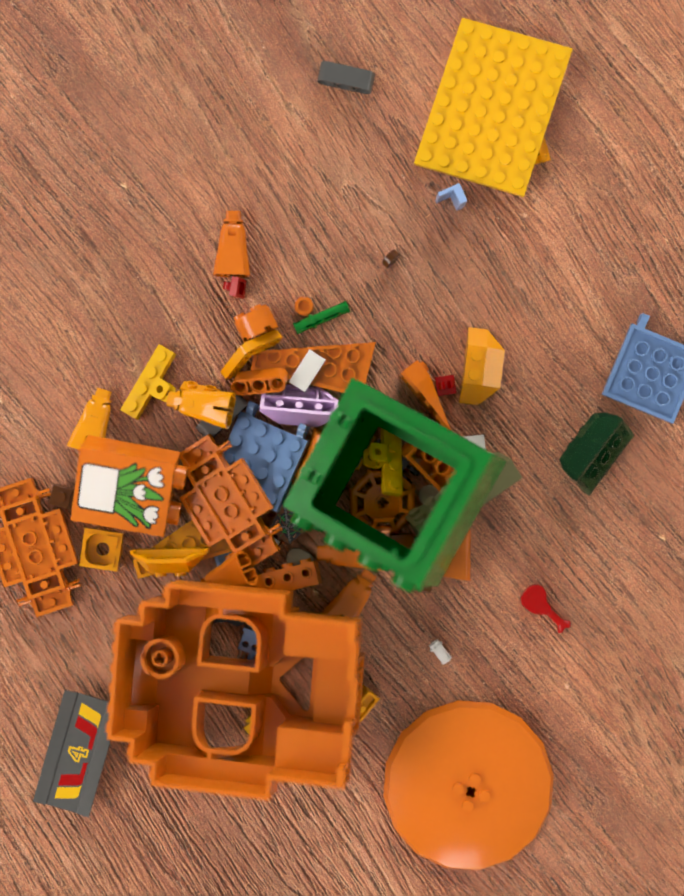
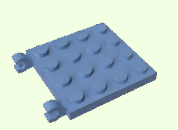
(648, 373)
(268, 452)

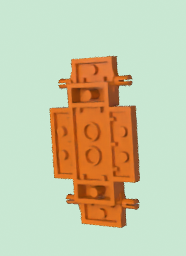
(227, 501)
(35, 548)

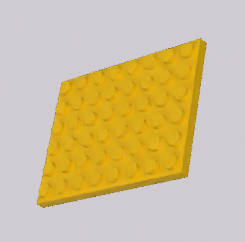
(493, 107)

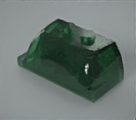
(595, 450)

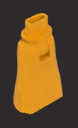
(208, 406)
(93, 419)

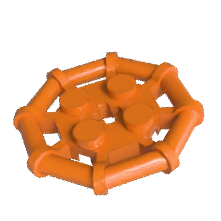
(374, 510)

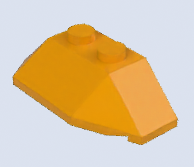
(481, 367)
(169, 559)

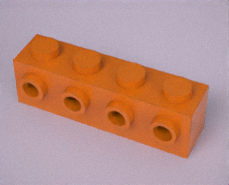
(290, 576)

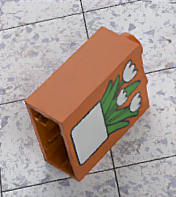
(127, 486)

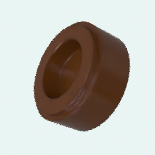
(390, 258)

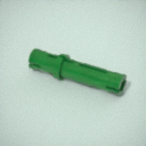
(313, 321)

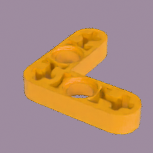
(249, 349)

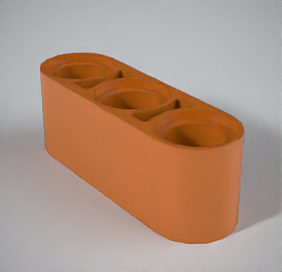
(267, 376)

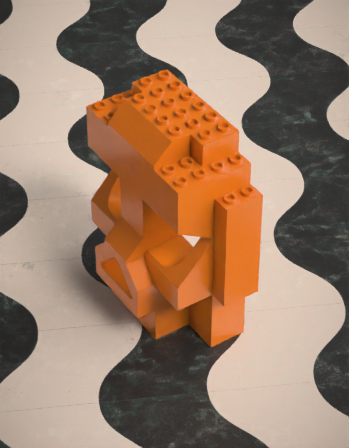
(285, 741)

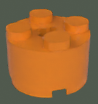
(255, 323)
(171, 649)

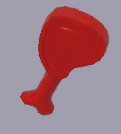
(535, 601)

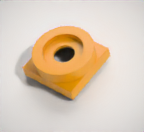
(89, 555)

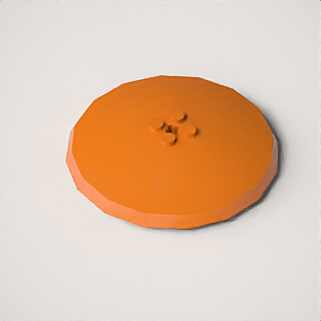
(460, 749)

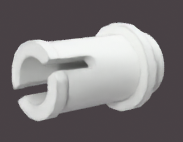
(441, 653)

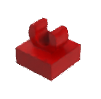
(236, 287)
(445, 385)

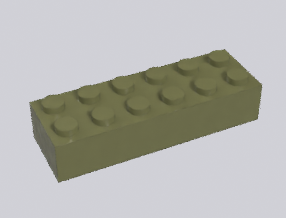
(419, 516)

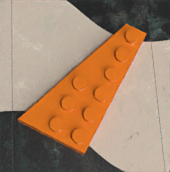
(341, 363)

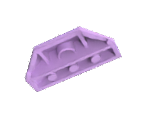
(296, 406)

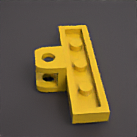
(150, 383)
(388, 457)

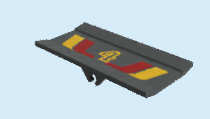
(75, 754)

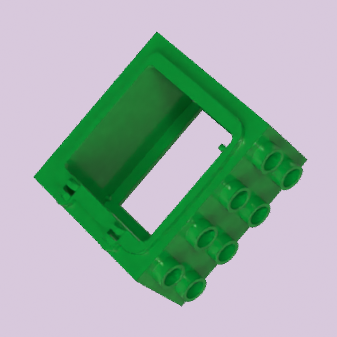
(338, 455)

